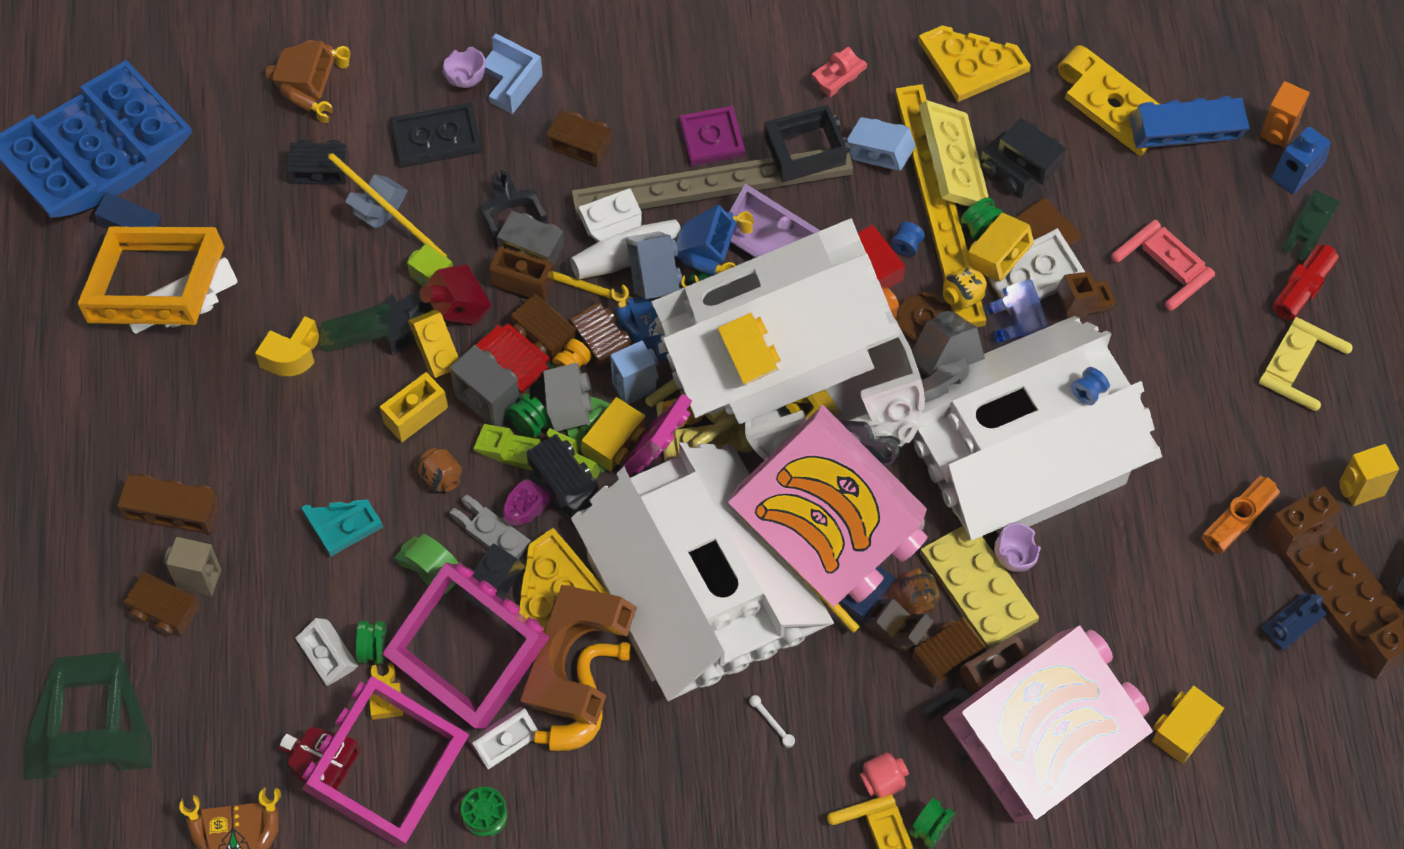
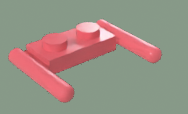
(1172, 256)

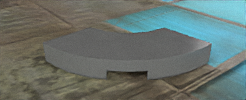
(946, 375)

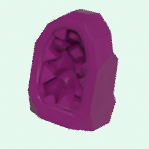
(525, 503)

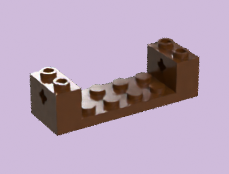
(1350, 592)

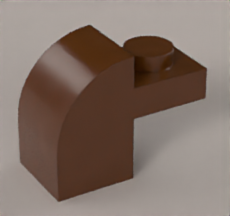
(1084, 296)

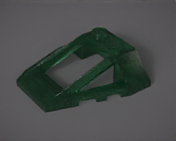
(89, 747)

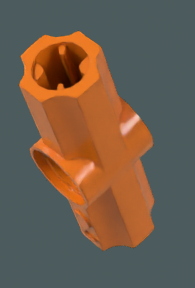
(1229, 525)

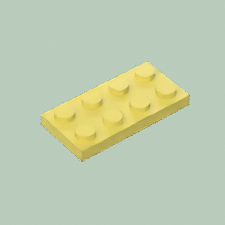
(953, 154)
(979, 586)

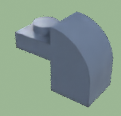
(371, 211)

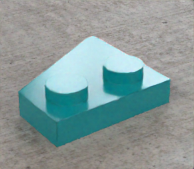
(342, 523)

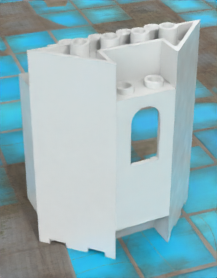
(818, 313)
(1046, 457)
(640, 550)

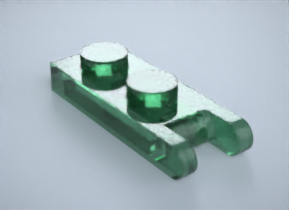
(353, 328)

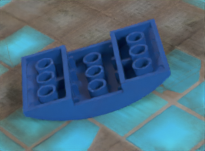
(93, 142)

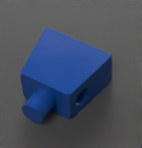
(1309, 154)

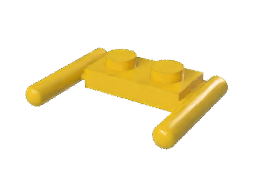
(882, 819)

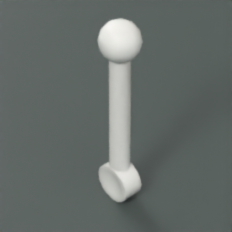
(788, 740)

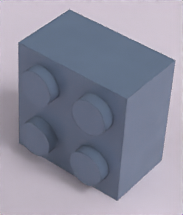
(653, 264)

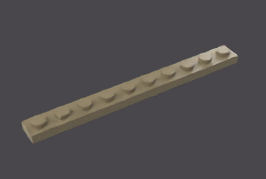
(705, 183)

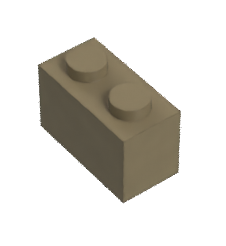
(193, 566)

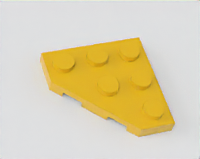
(971, 61)
(547, 568)

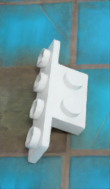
(223, 278)

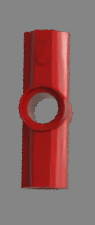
(1305, 282)

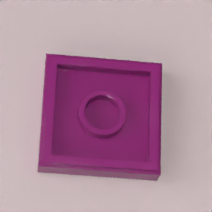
(712, 135)

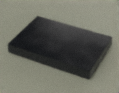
(436, 135)

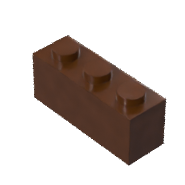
(168, 504)

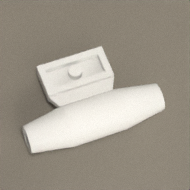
(610, 223)

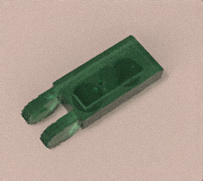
(1312, 223)

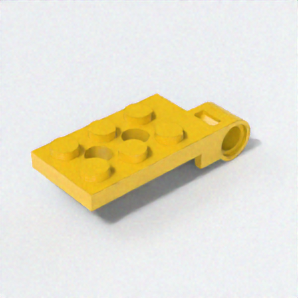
(1094, 85)

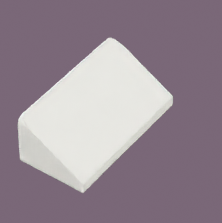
(326, 651)
(504, 737)

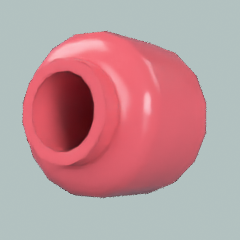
(884, 775)

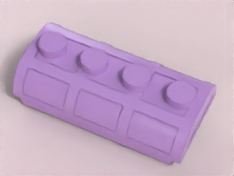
(772, 225)

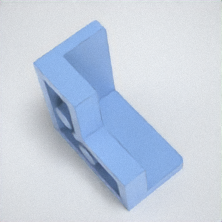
(517, 71)

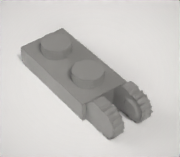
(490, 529)

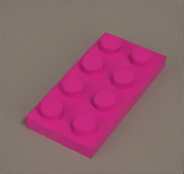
(657, 436)

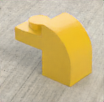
(287, 355)

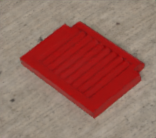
(516, 353)

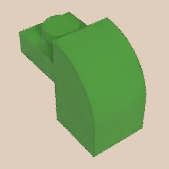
(425, 557)

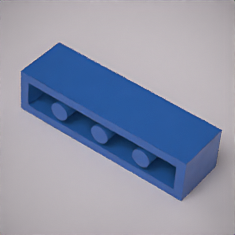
(1189, 122)

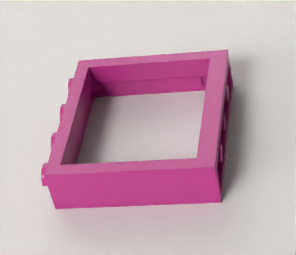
(475, 715)
(355, 811)

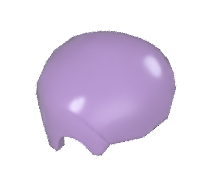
(464, 68)
(1016, 547)

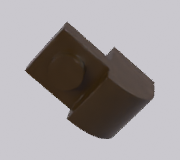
(896, 626)

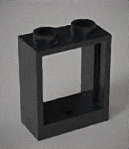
(800, 123)

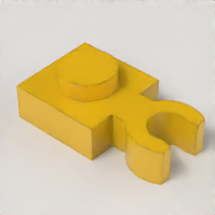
(379, 707)

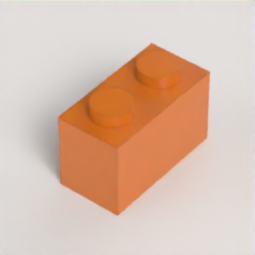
(1284, 114)

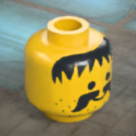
(964, 288)

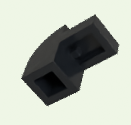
(400, 332)

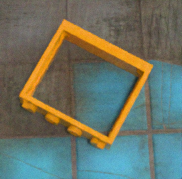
(151, 308)

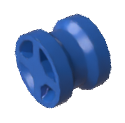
(907, 239)
(1090, 386)

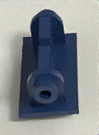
(1295, 620)

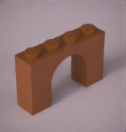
(573, 615)

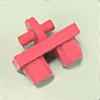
(838, 71)

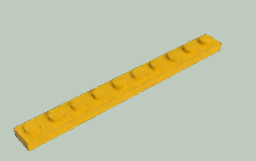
(940, 212)

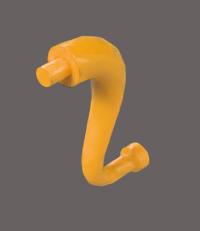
(580, 733)

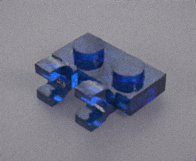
(1024, 308)

